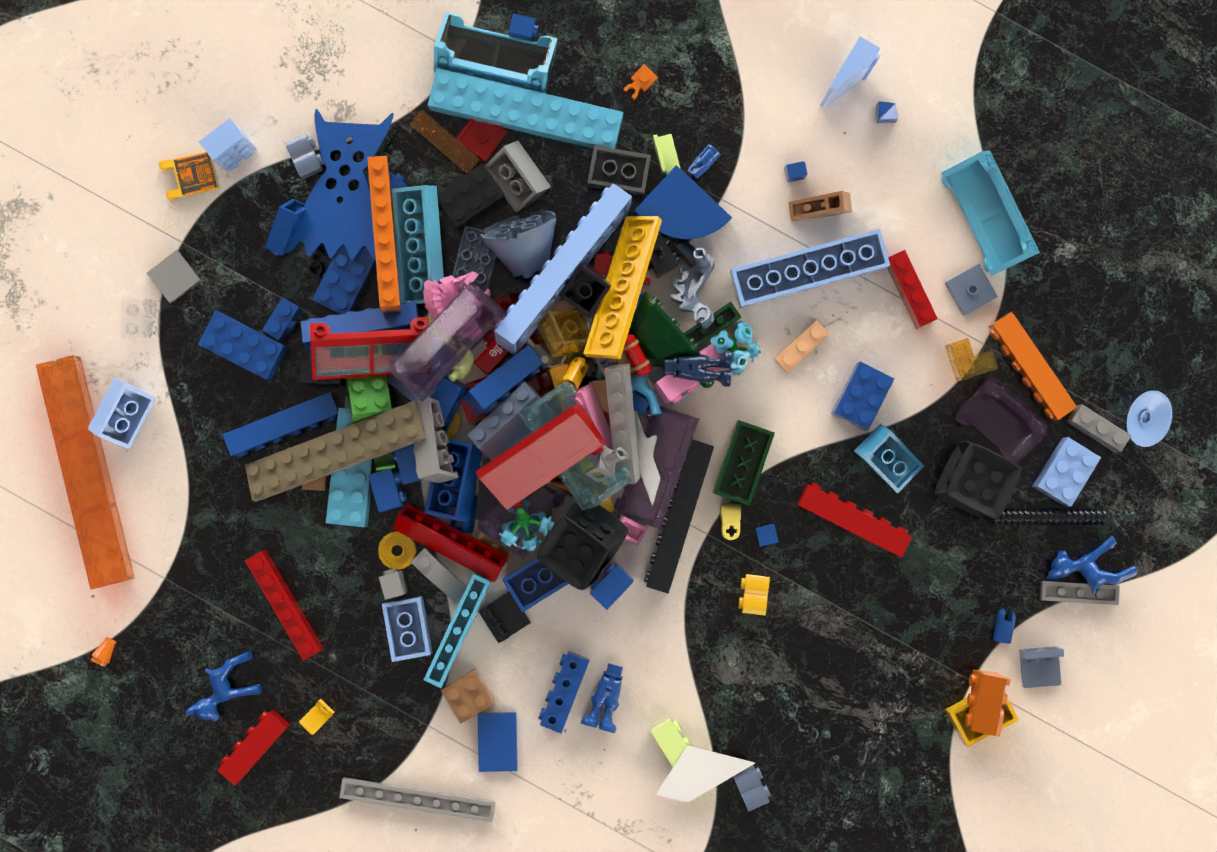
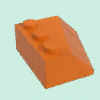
(986, 701)

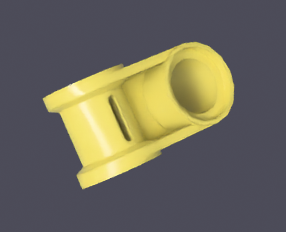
(730, 516)

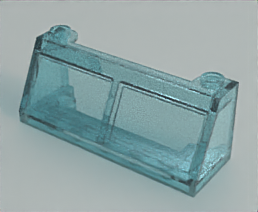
(584, 489)

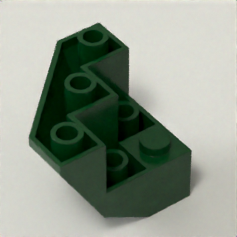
(659, 334)

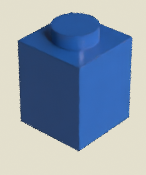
(523, 27)

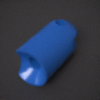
(640, 403)
(1004, 629)

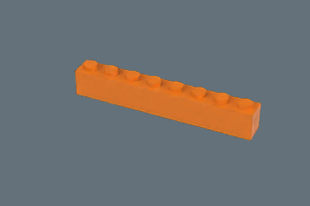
(384, 234)

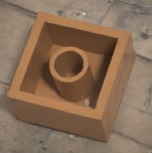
(468, 695)

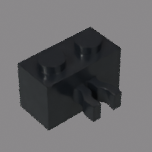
(662, 258)

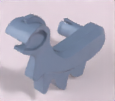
(690, 285)

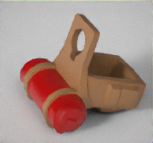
(633, 356)

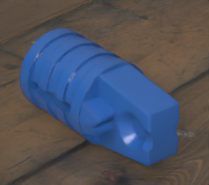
(704, 161)

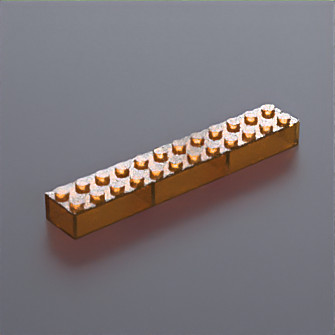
(85, 472)

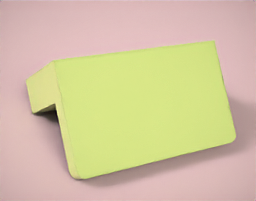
(665, 153)

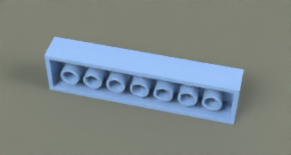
(809, 268)

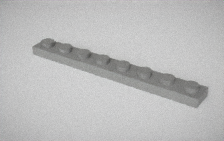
(417, 799)

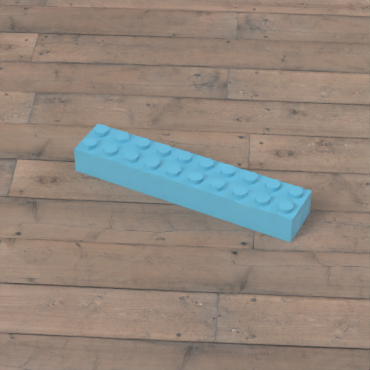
(524, 110)

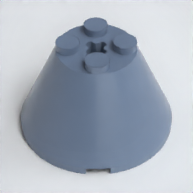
(522, 242)

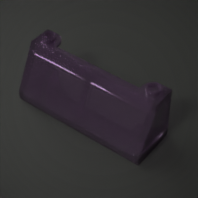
(446, 340)
(673, 441)

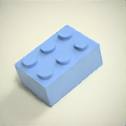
(228, 145)
(121, 413)
(1066, 472)
(407, 628)

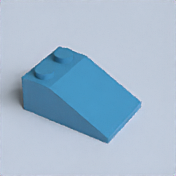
(889, 458)

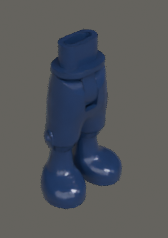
(695, 368)

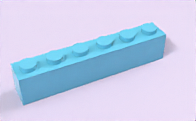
(457, 630)

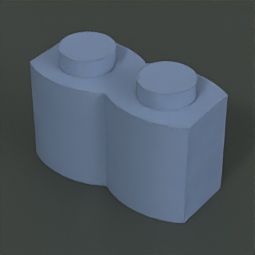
(304, 155)
(751, 788)

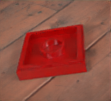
(481, 138)

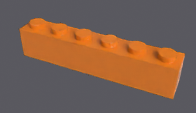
(1032, 367)

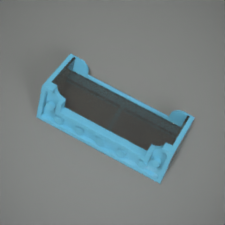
(494, 55)

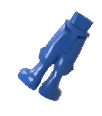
(608, 695)

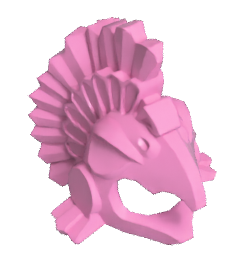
(439, 295)

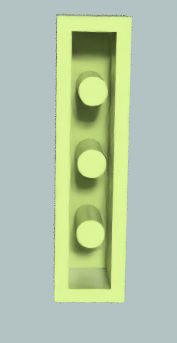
(670, 740)

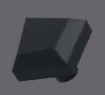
(685, 251)

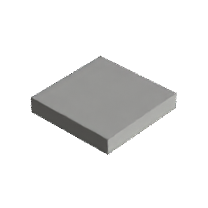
(174, 276)

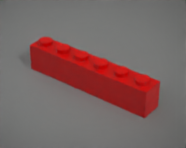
(853, 520)
(450, 542)
(284, 604)

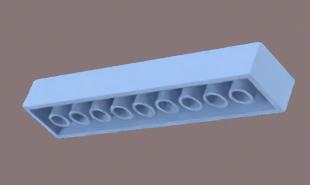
(545, 288)

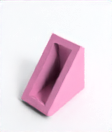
(635, 530)

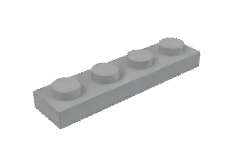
(1079, 593)

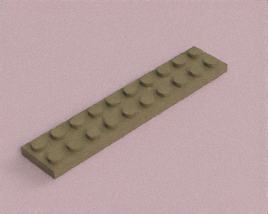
(335, 451)

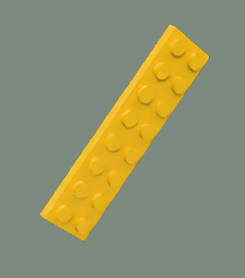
(626, 277)

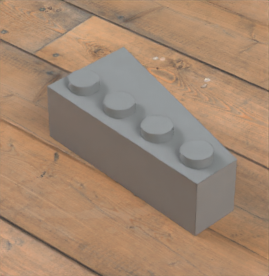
(431, 454)

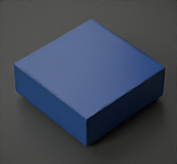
(766, 535)

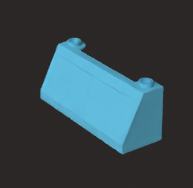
(990, 212)

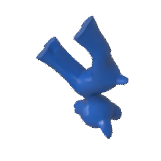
(1064, 566)
(207, 708)

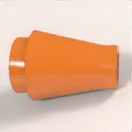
(104, 652)

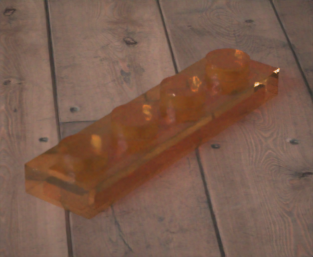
(445, 142)

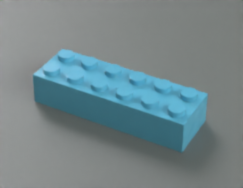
(417, 240)
(350, 488)

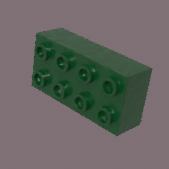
(743, 462)

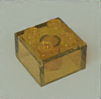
(564, 332)

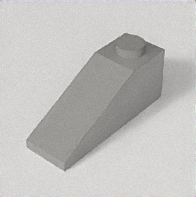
(439, 574)

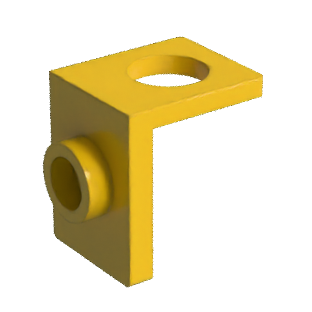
(316, 717)

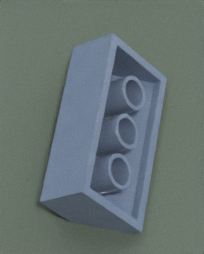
(504, 425)

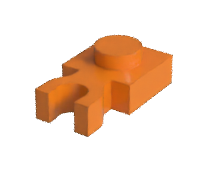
(641, 80)

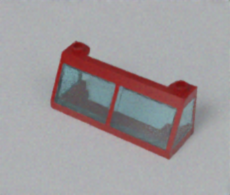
(357, 352)

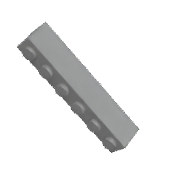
(622, 417)

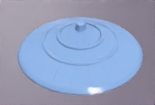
(1149, 418)

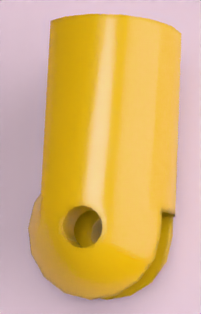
(575, 372)

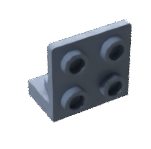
(1040, 666)

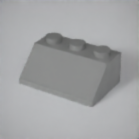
(517, 176)

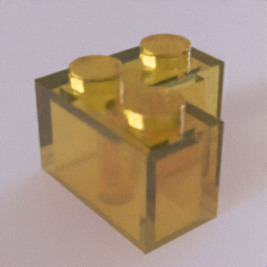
(965, 363)

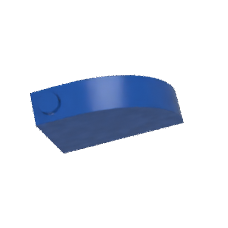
(683, 208)

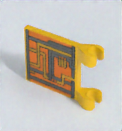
(193, 175)

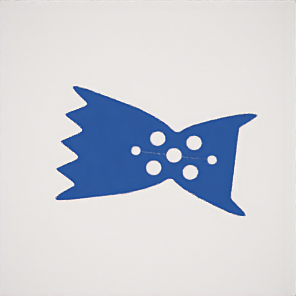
(347, 221)

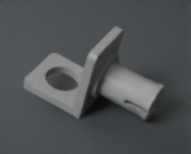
(606, 463)

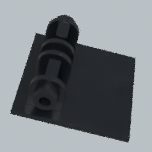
(504, 617)

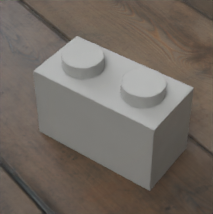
(393, 583)

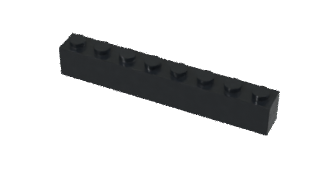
(679, 517)

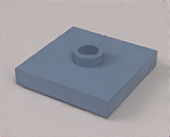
(971, 289)

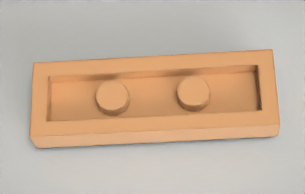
(801, 346)

